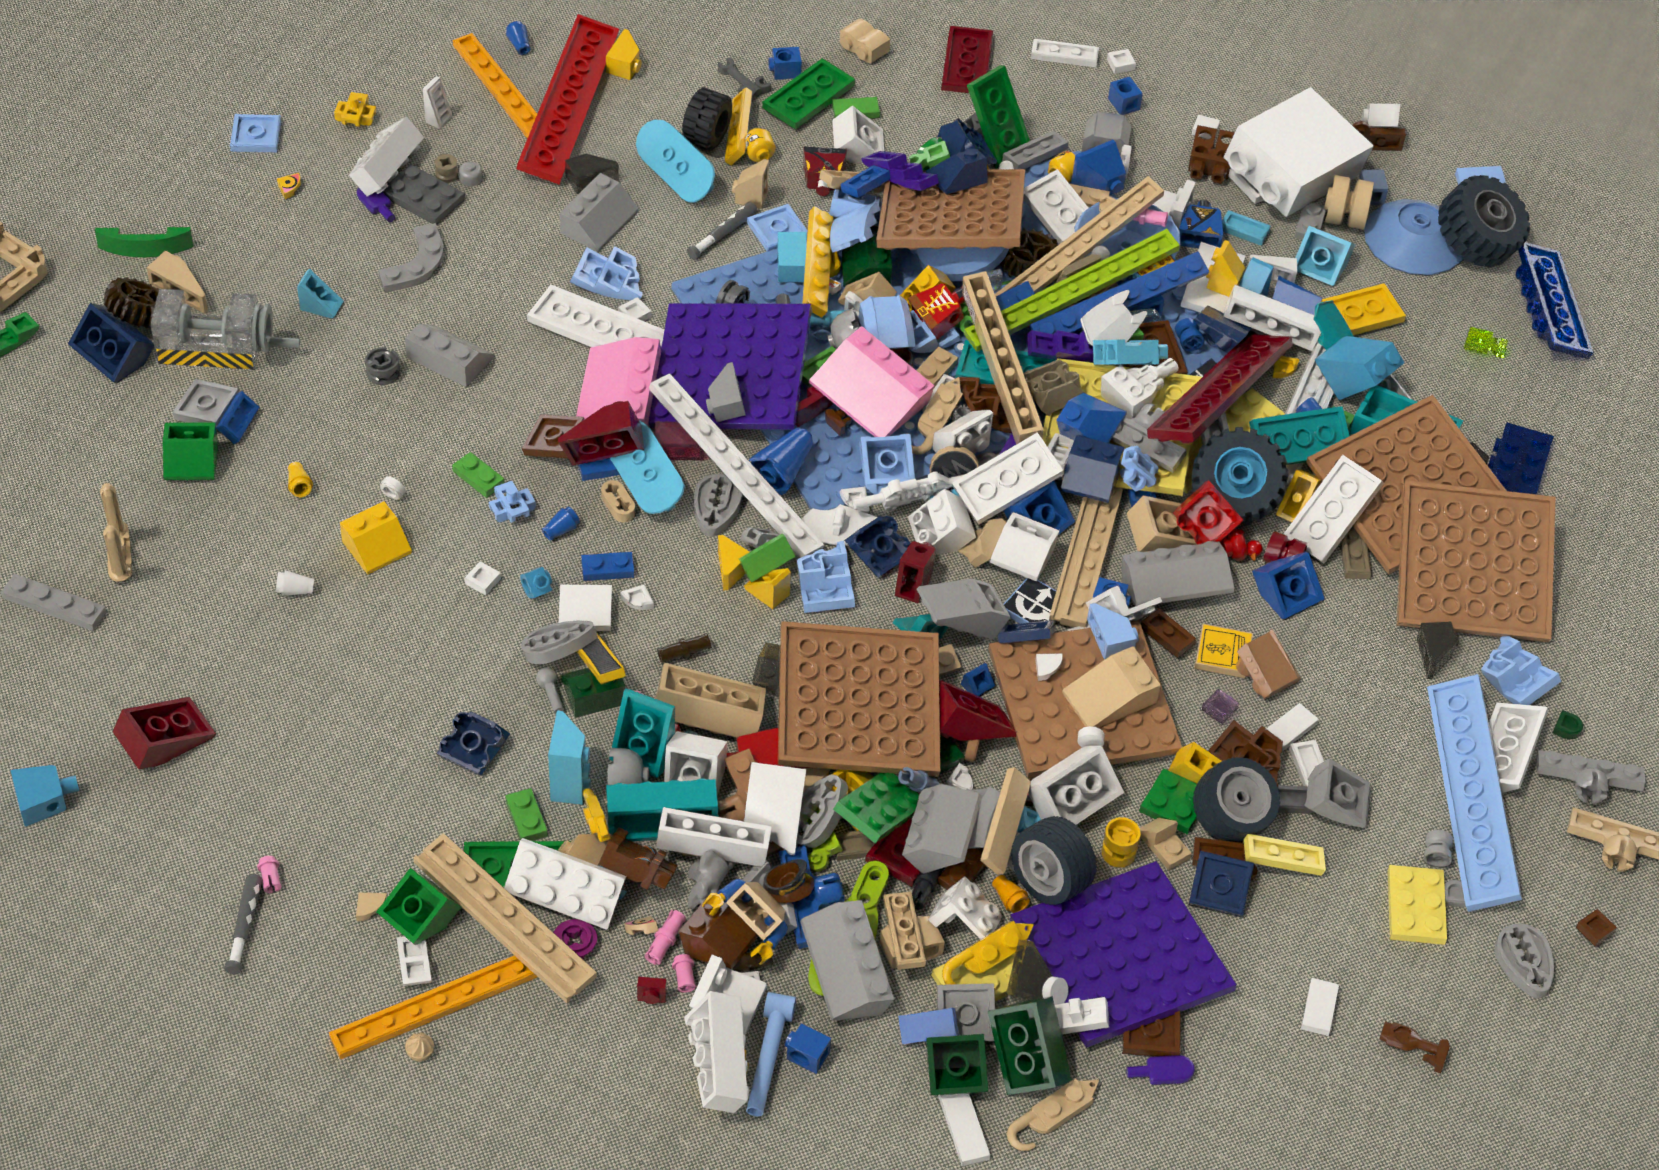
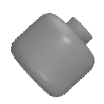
(470, 174)

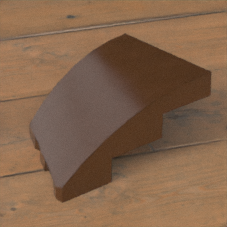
(984, 397)
(1260, 747)

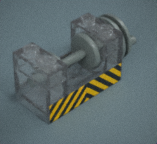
(213, 340)

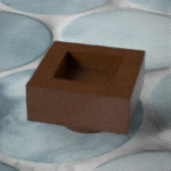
(1596, 927)

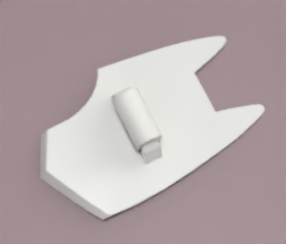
(1111, 320)
(836, 523)

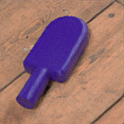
(377, 203)
(1164, 1070)

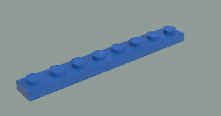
(1140, 291)

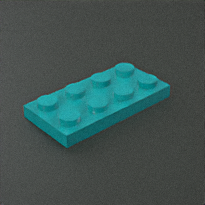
(975, 364)
(1303, 432)

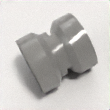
(1438, 850)

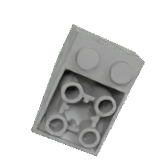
(965, 606)

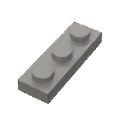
(1036, 150)

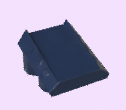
(961, 137)
(1224, 331)
(879, 544)
(472, 742)

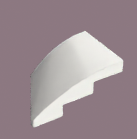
(776, 801)

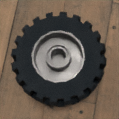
(1484, 221)

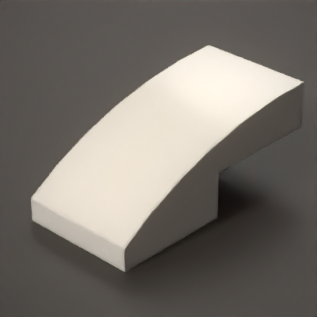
(413, 962)

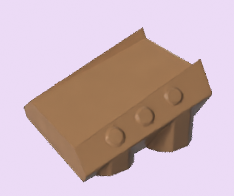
(1267, 665)

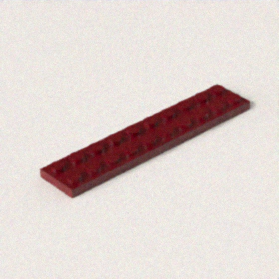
(1219, 388)

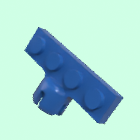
(826, 892)

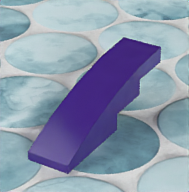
(901, 171)
(1059, 346)

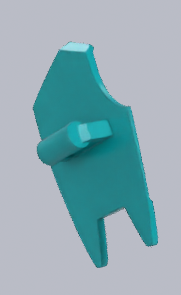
(1330, 323)

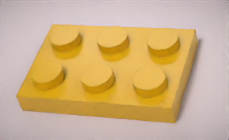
(1368, 308)

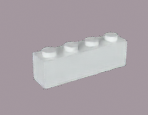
(1272, 317)
(699, 833)

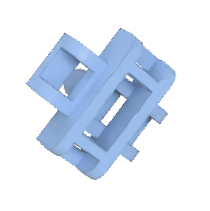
(1138, 467)
(513, 497)

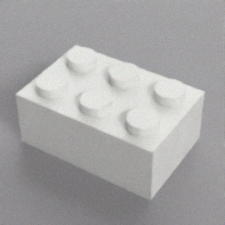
(1076, 786)

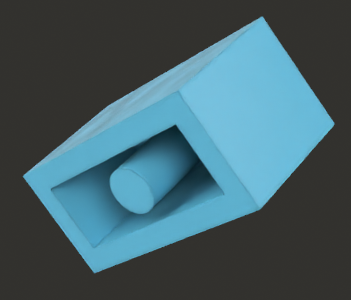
(791, 256)

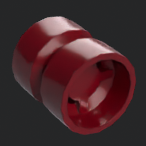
(1281, 547)

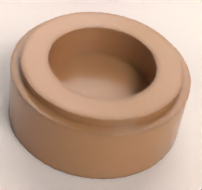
(971, 750)

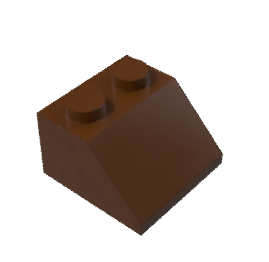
(717, 935)

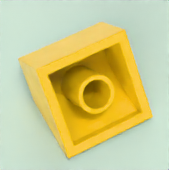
(375, 537)

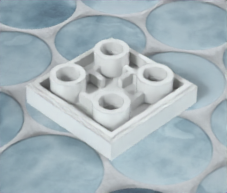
(586, 604)

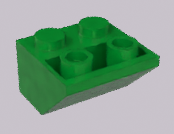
(190, 451)

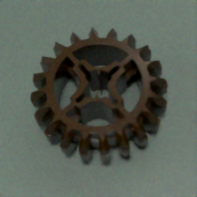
(1032, 248)
(131, 301)

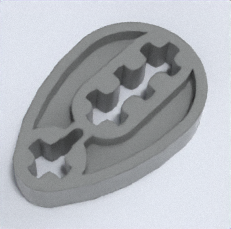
(705, 500)
(557, 641)
(823, 823)
(1520, 971)

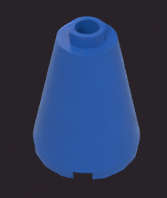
(783, 459)

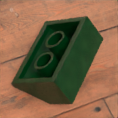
(1029, 1046)

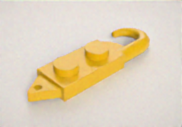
(594, 816)
(988, 950)

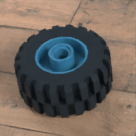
(1244, 471)

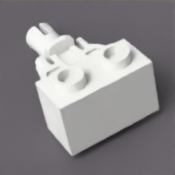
(1135, 387)

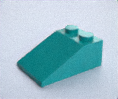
(645, 728)

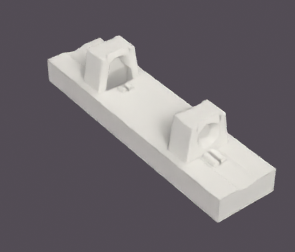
(1082, 1015)

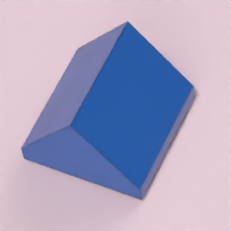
(978, 680)

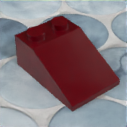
(603, 435)
(970, 716)
(161, 731)

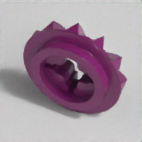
(574, 928)

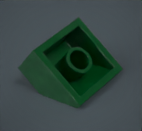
(865, 260)
(588, 695)
(956, 1064)

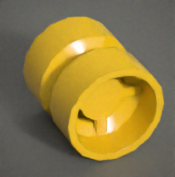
(1120, 842)

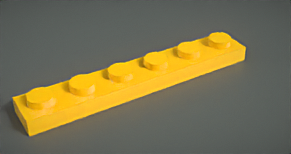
(817, 261)

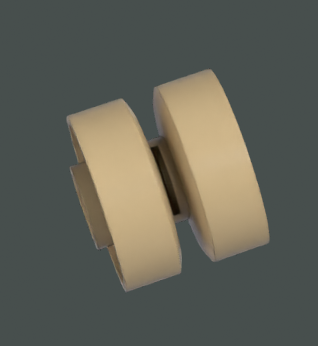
(1342, 201)

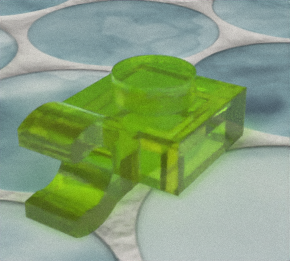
(1483, 340)

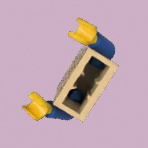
(756, 909)

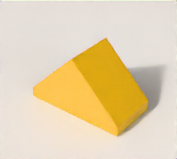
(730, 566)
(771, 587)

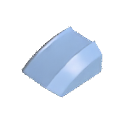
(844, 203)
(888, 321)
(886, 460)

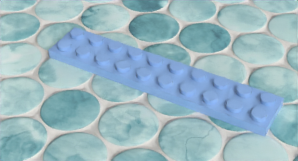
(1474, 794)

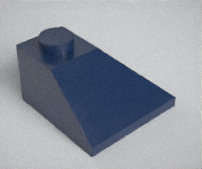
(961, 171)

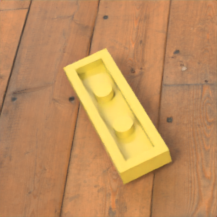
(1284, 854)

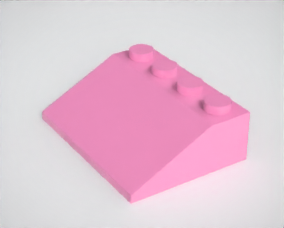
(621, 374)
(872, 384)

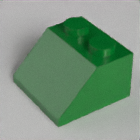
(418, 907)

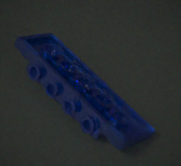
(1552, 301)
(1520, 458)

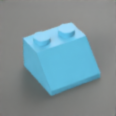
(1323, 255)

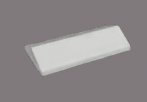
(1514, 738)

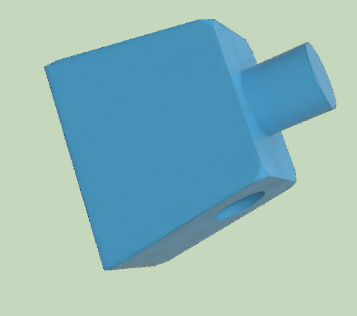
(41, 792)

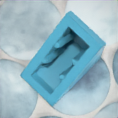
(317, 296)

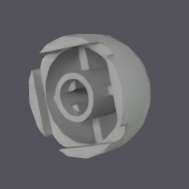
(842, 327)
(626, 767)

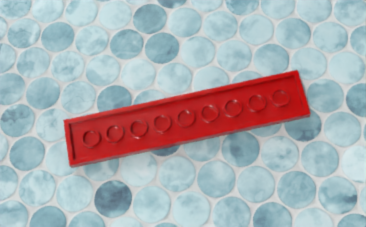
(567, 99)

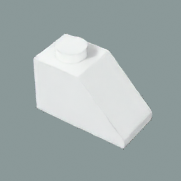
(1381, 115)

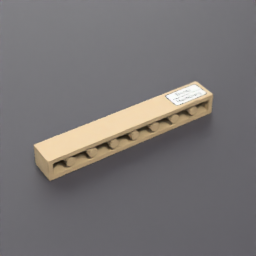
(1001, 357)

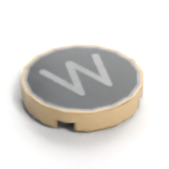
(953, 462)

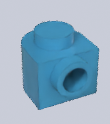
(536, 582)

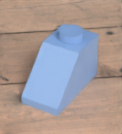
(1111, 630)

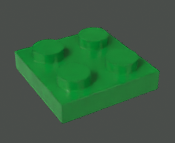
(1171, 800)

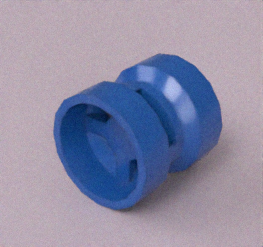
(1189, 334)

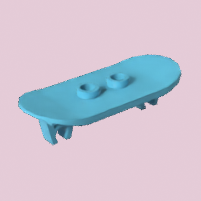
(675, 160)
(650, 475)

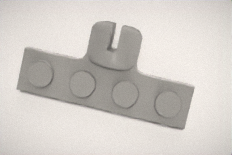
(1134, 433)
(1590, 775)

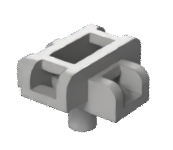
(757, 536)

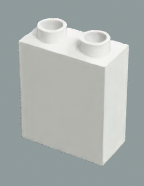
(1297, 151)

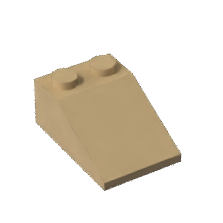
(1156, 525)
(1113, 689)

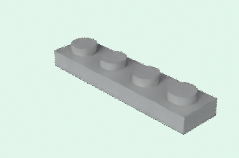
(53, 602)

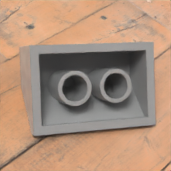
(597, 213)
(446, 353)
(941, 827)

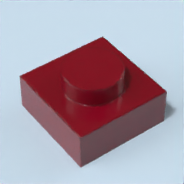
(651, 990)

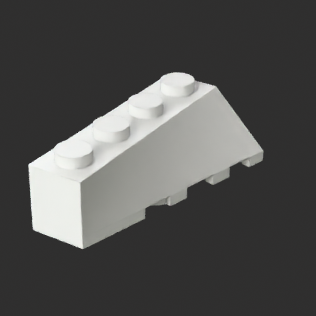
(386, 156)
(719, 1051)

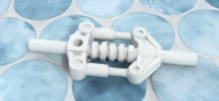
(904, 492)

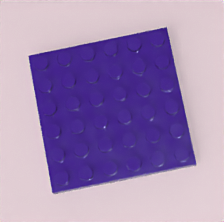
(760, 340)
(1132, 946)

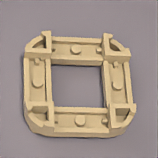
(29, 271)

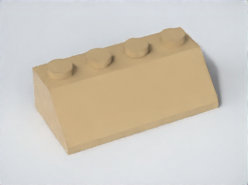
(711, 701)

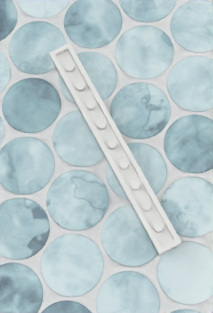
(735, 466)

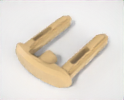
(116, 536)

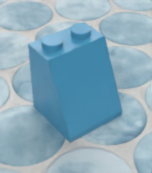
(1358, 364)

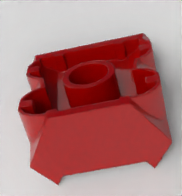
(1207, 515)

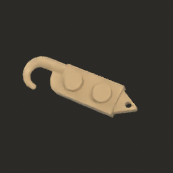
(1053, 1111)

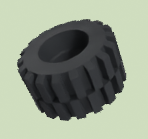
(707, 118)

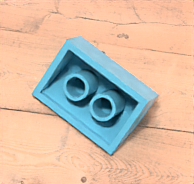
(568, 762)

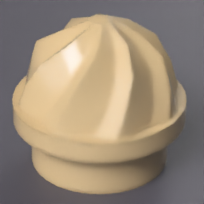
(419, 1047)

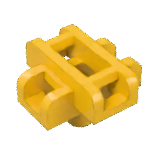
(363, 111)

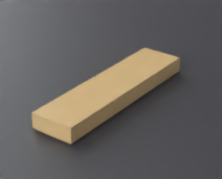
(1005, 821)

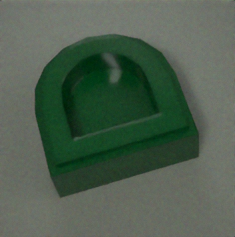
(1568, 726)

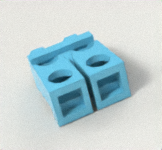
(1132, 352)

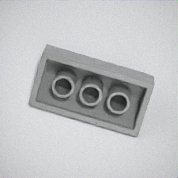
(1177, 573)
(847, 961)

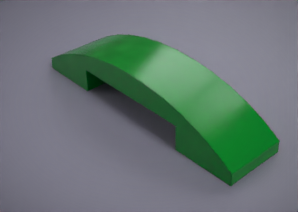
(144, 245)
(16, 332)

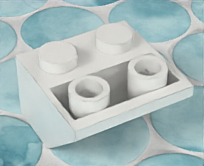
(968, 432)
(943, 523)
(1024, 546)

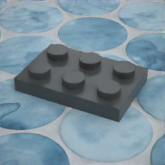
(423, 194)

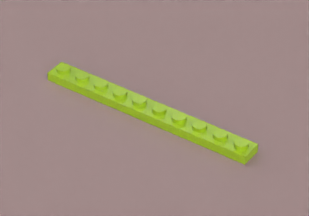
(1084, 283)

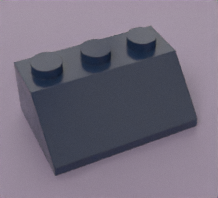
(110, 343)

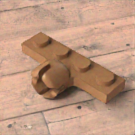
(734, 806)

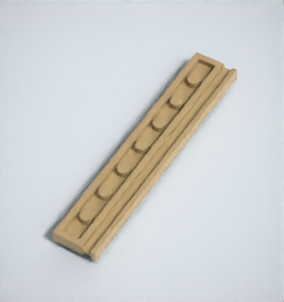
(1084, 560)
(505, 918)

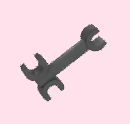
(757, 88)

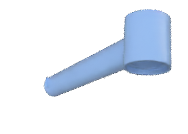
(778, 1010)

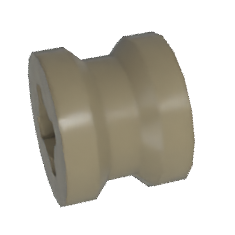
(446, 168)

